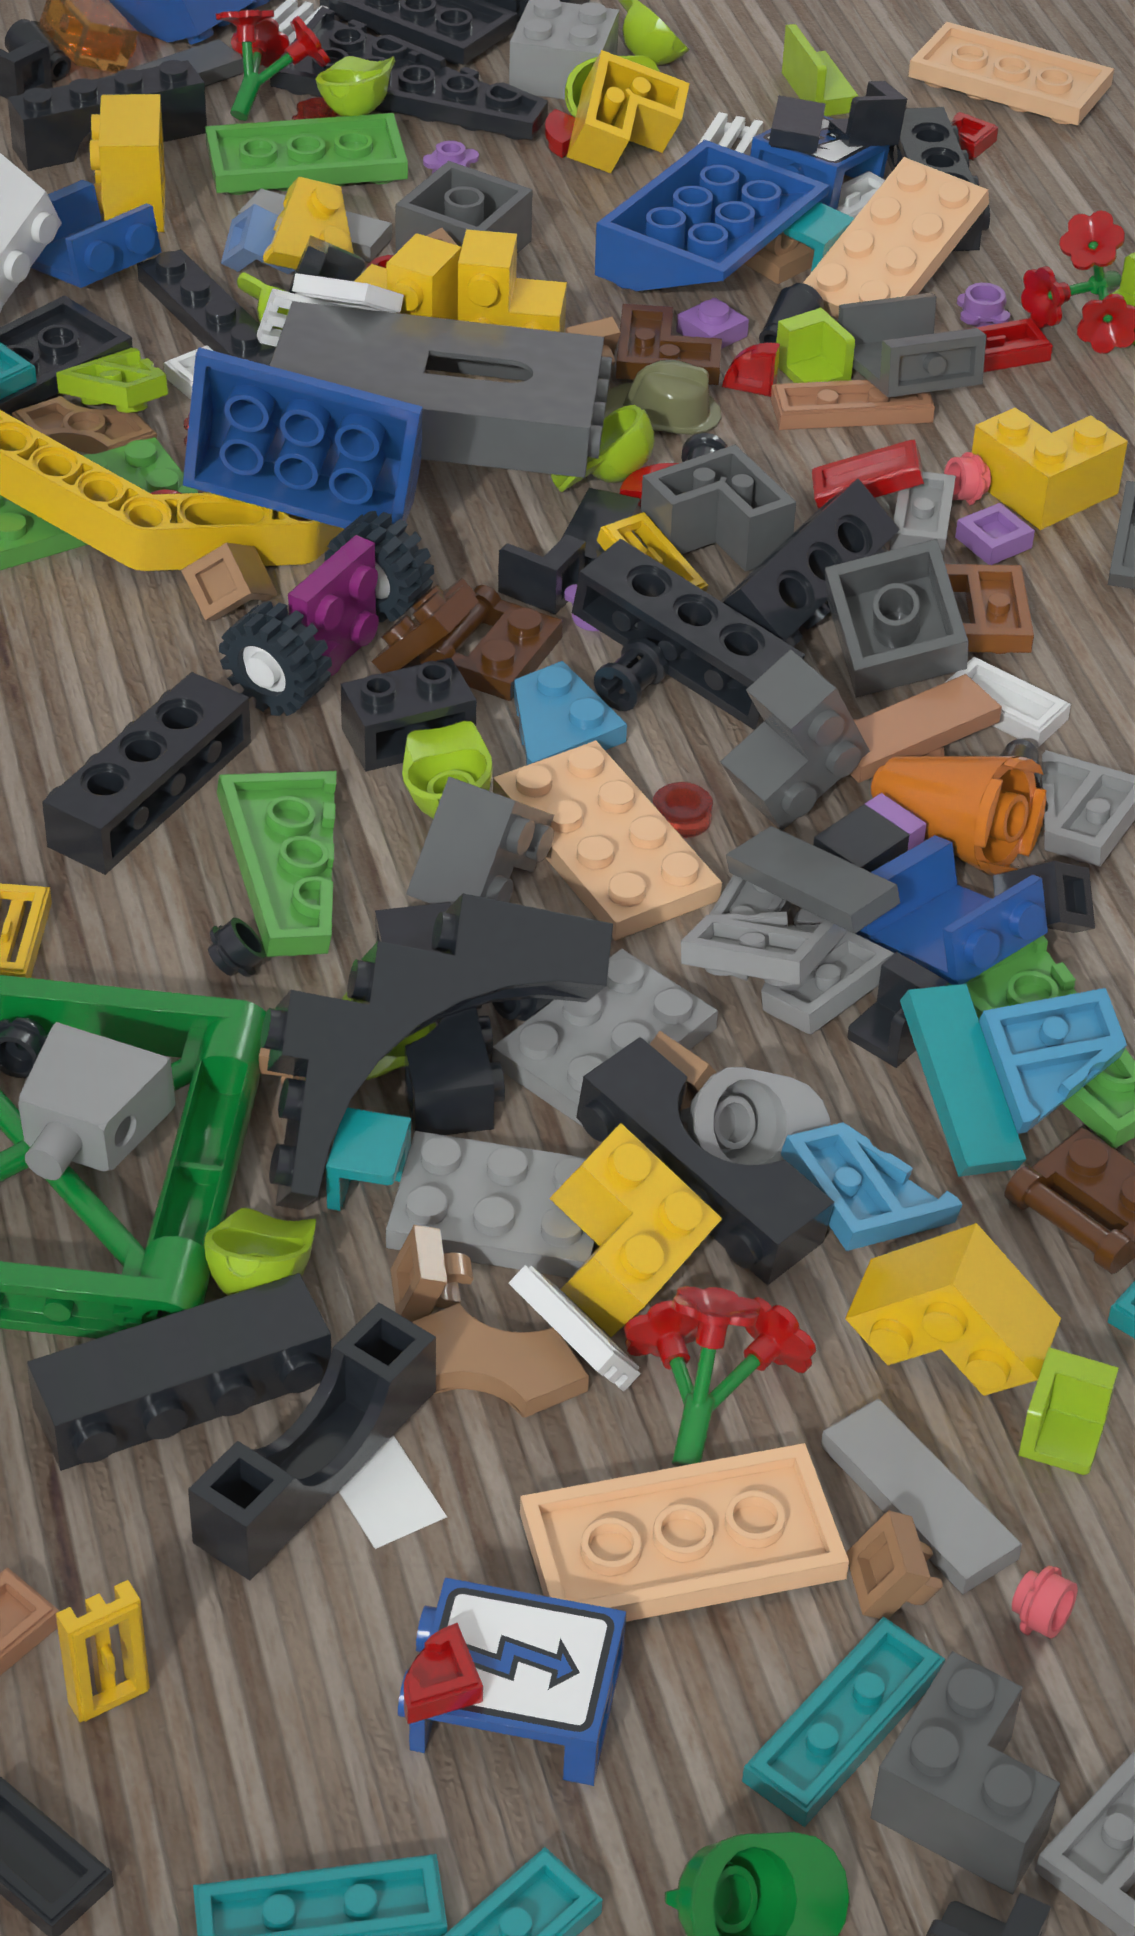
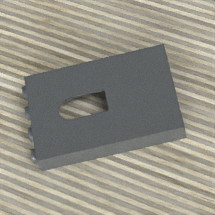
(530, 425)

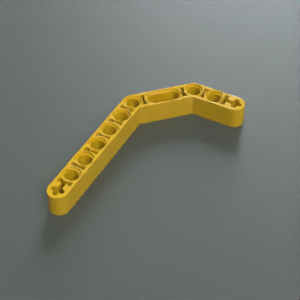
(135, 525)

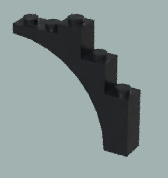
(333, 1044)

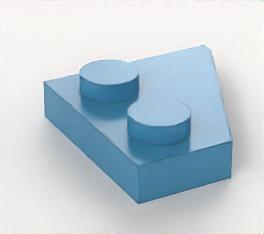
(562, 714)
(1050, 1050)
(867, 1186)

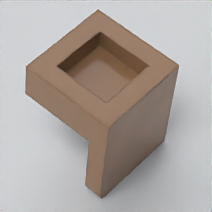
(228, 580)

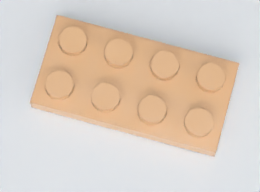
(1011, 73)
(898, 237)
(612, 841)
(686, 1535)

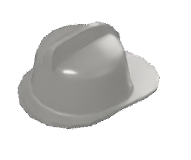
(749, 1113)

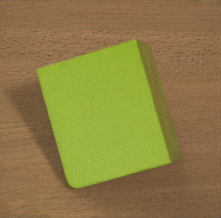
(815, 348)
(1068, 1411)

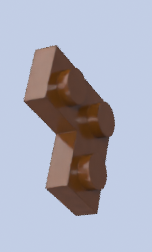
(648, 339)
(435, 617)

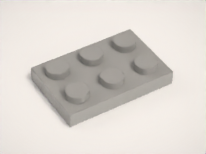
(574, 1037)
(490, 1203)

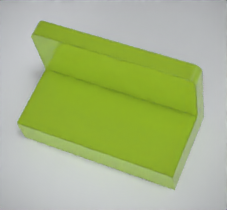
(815, 74)

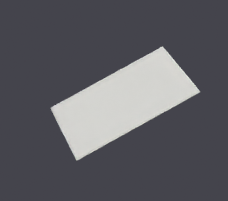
(390, 1496)

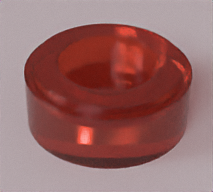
(685, 807)

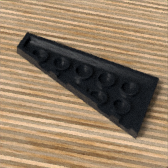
(419, 82)

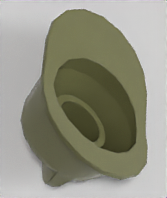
(672, 396)

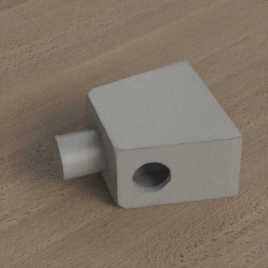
(91, 1101)

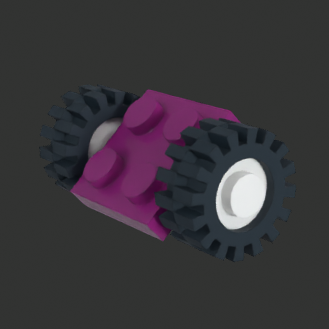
(366, 578)

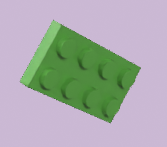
(318, 149)
(30, 538)

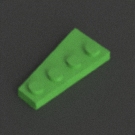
(285, 854)
(1032, 975)

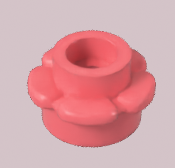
(971, 478)
(1044, 1601)

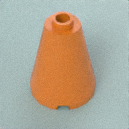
(975, 802)

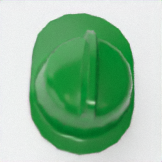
(762, 1888)

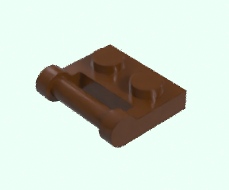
(508, 651)
(1094, 1181)

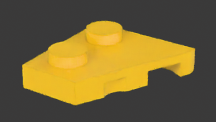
(308, 210)

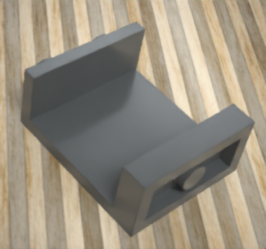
(903, 353)

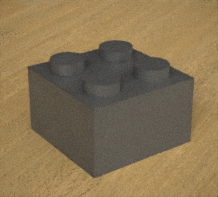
(463, 200)
(896, 618)

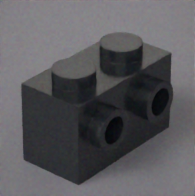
(390, 705)

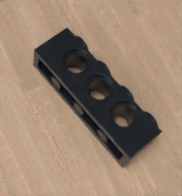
(935, 143)
(791, 582)
(700, 637)
(146, 772)

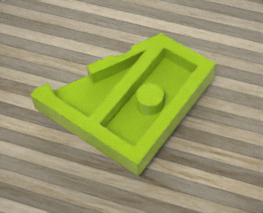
(116, 380)

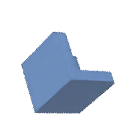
(249, 237)

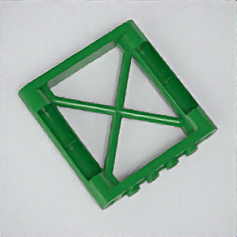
(221, 1063)

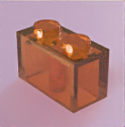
(91, 33)

